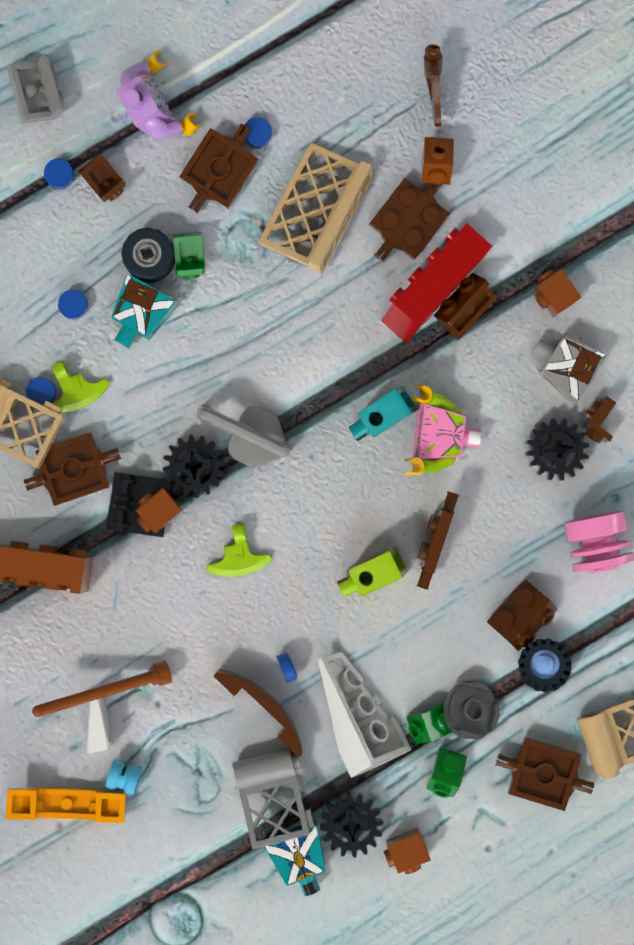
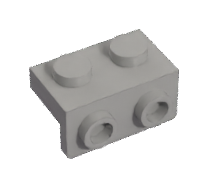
(35, 90)

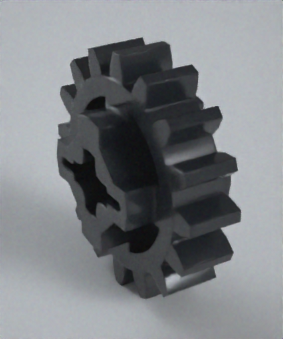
(555, 435)
(181, 467)
(340, 826)

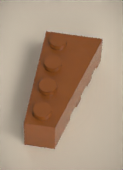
(45, 567)

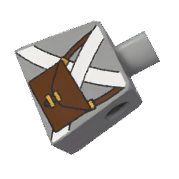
(568, 366)

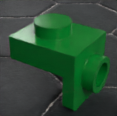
(189, 255)
(428, 725)
(447, 773)

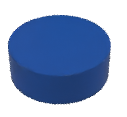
(260, 132)
(59, 173)
(73, 304)
(41, 390)
(287, 667)

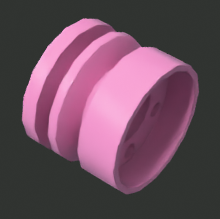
(599, 542)

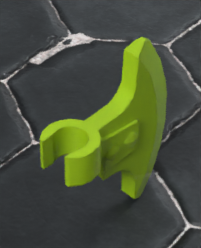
(76, 390)
(238, 558)

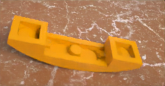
(65, 803)

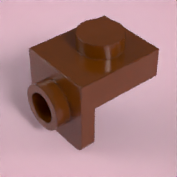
(102, 178)
(597, 413)

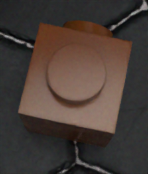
(437, 167)
(555, 292)
(157, 510)
(407, 852)

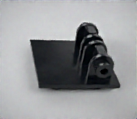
(125, 495)

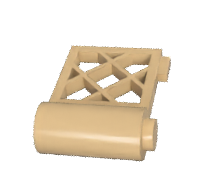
(7, 402)
(603, 739)

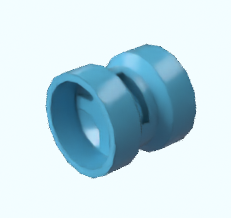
(123, 777)

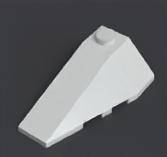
(360, 725)

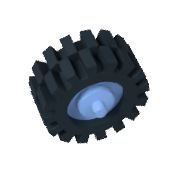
(545, 665)

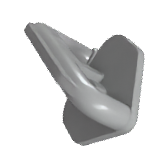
(254, 438)

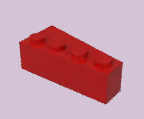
(436, 282)

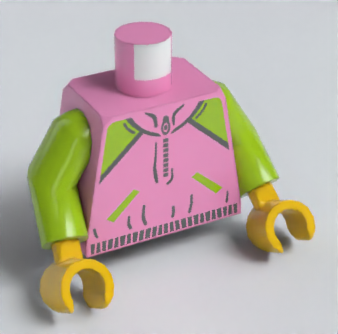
(439, 433)

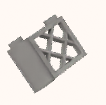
(268, 773)

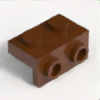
(465, 305)
(522, 615)

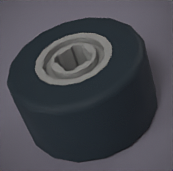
(158, 259)

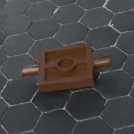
(219, 168)
(408, 219)
(73, 469)
(430, 551)
(544, 773)

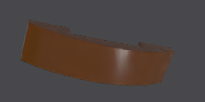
(235, 682)

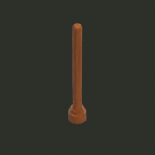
(158, 674)

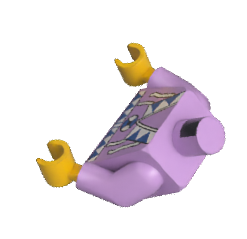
(146, 104)

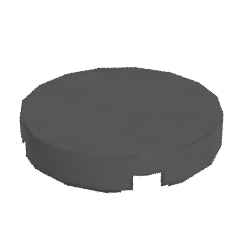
(471, 710)

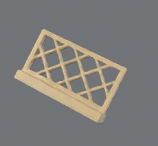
(340, 214)

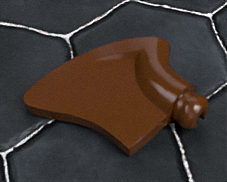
(433, 67)

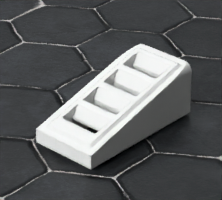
(99, 731)

